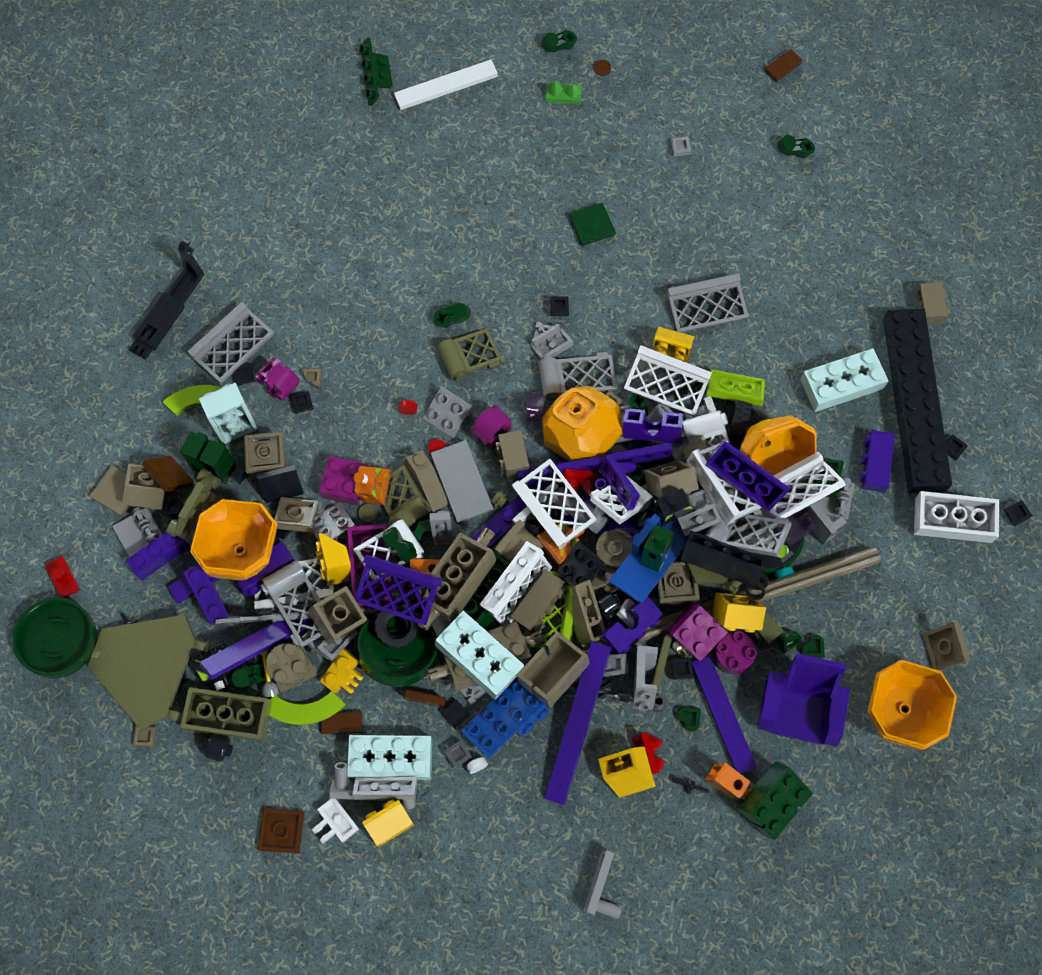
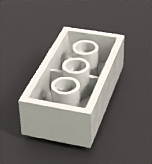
(963, 526)

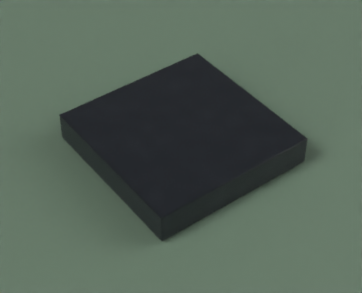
(280, 483)

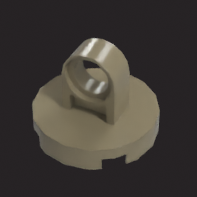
(614, 547)

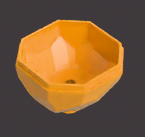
(582, 433)
(779, 443)
(225, 531)
(924, 694)

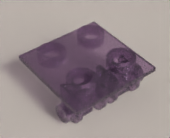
(800, 524)

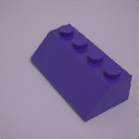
(746, 476)

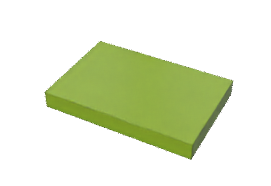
(736, 387)

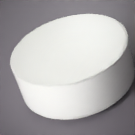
(477, 765)

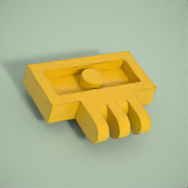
(342, 673)

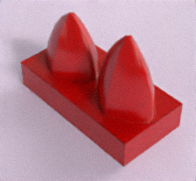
(580, 478)
(651, 744)

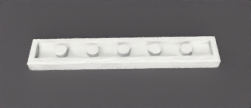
(445, 84)

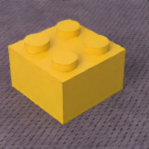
(738, 612)

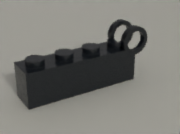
(726, 561)

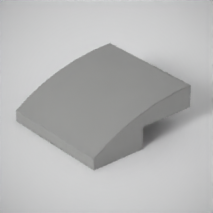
(704, 516)
(329, 651)

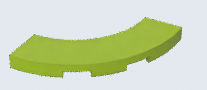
(188, 397)
(306, 713)

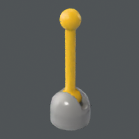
(269, 688)

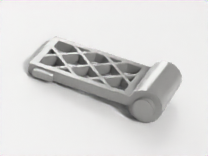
(554, 382)
(723, 532)
(281, 583)

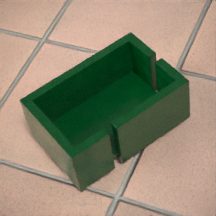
(208, 455)
(775, 800)

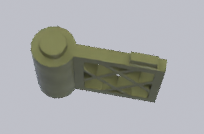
(457, 363)
(410, 510)

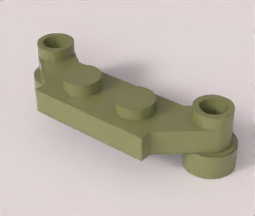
(190, 511)

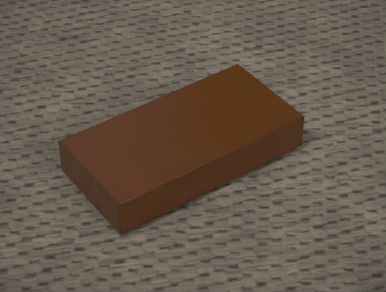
(783, 65)
(425, 698)
(343, 723)

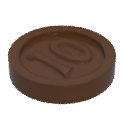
(602, 67)

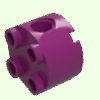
(277, 379)
(490, 425)
(735, 653)

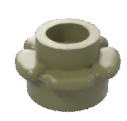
(499, 499)

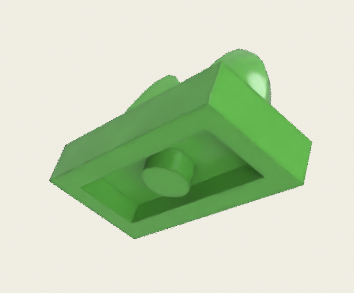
(563, 93)

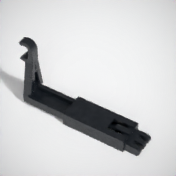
(168, 305)

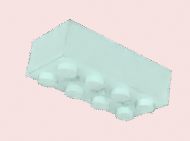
(844, 380)
(228, 413)
(479, 668)
(380, 747)

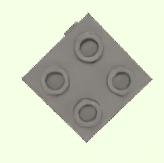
(447, 412)
(841, 505)
(332, 522)
(137, 530)

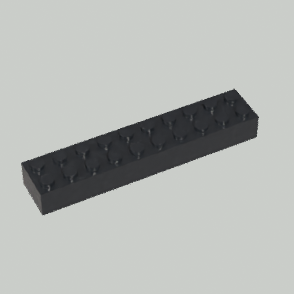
(917, 401)

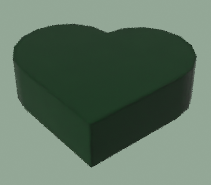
(789, 640)
(814, 647)
(689, 717)

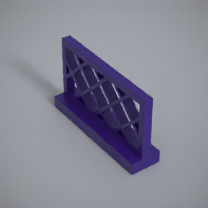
(401, 572)

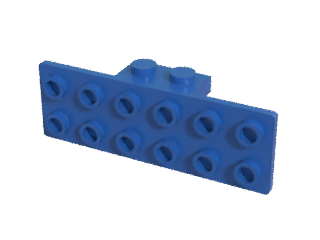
(639, 580)
(509, 714)

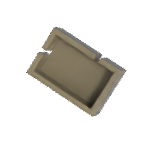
(553, 674)

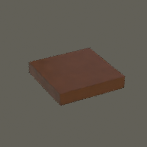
(167, 473)
(281, 831)

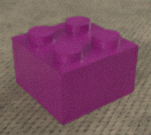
(339, 481)
(697, 631)

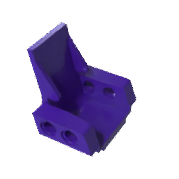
(806, 701)

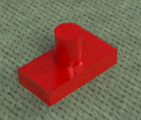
(62, 577)

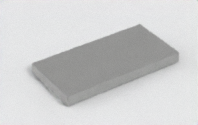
(462, 481)

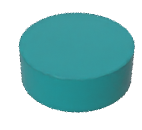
(783, 572)

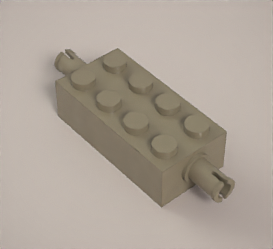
(462, 572)
(507, 636)

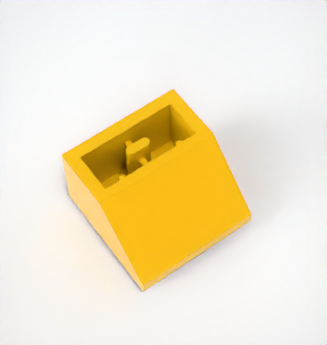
(673, 343)
(333, 560)
(627, 771)
(388, 822)

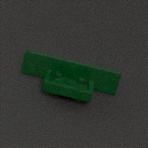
(376, 71)

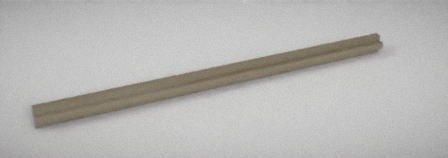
(776, 587)

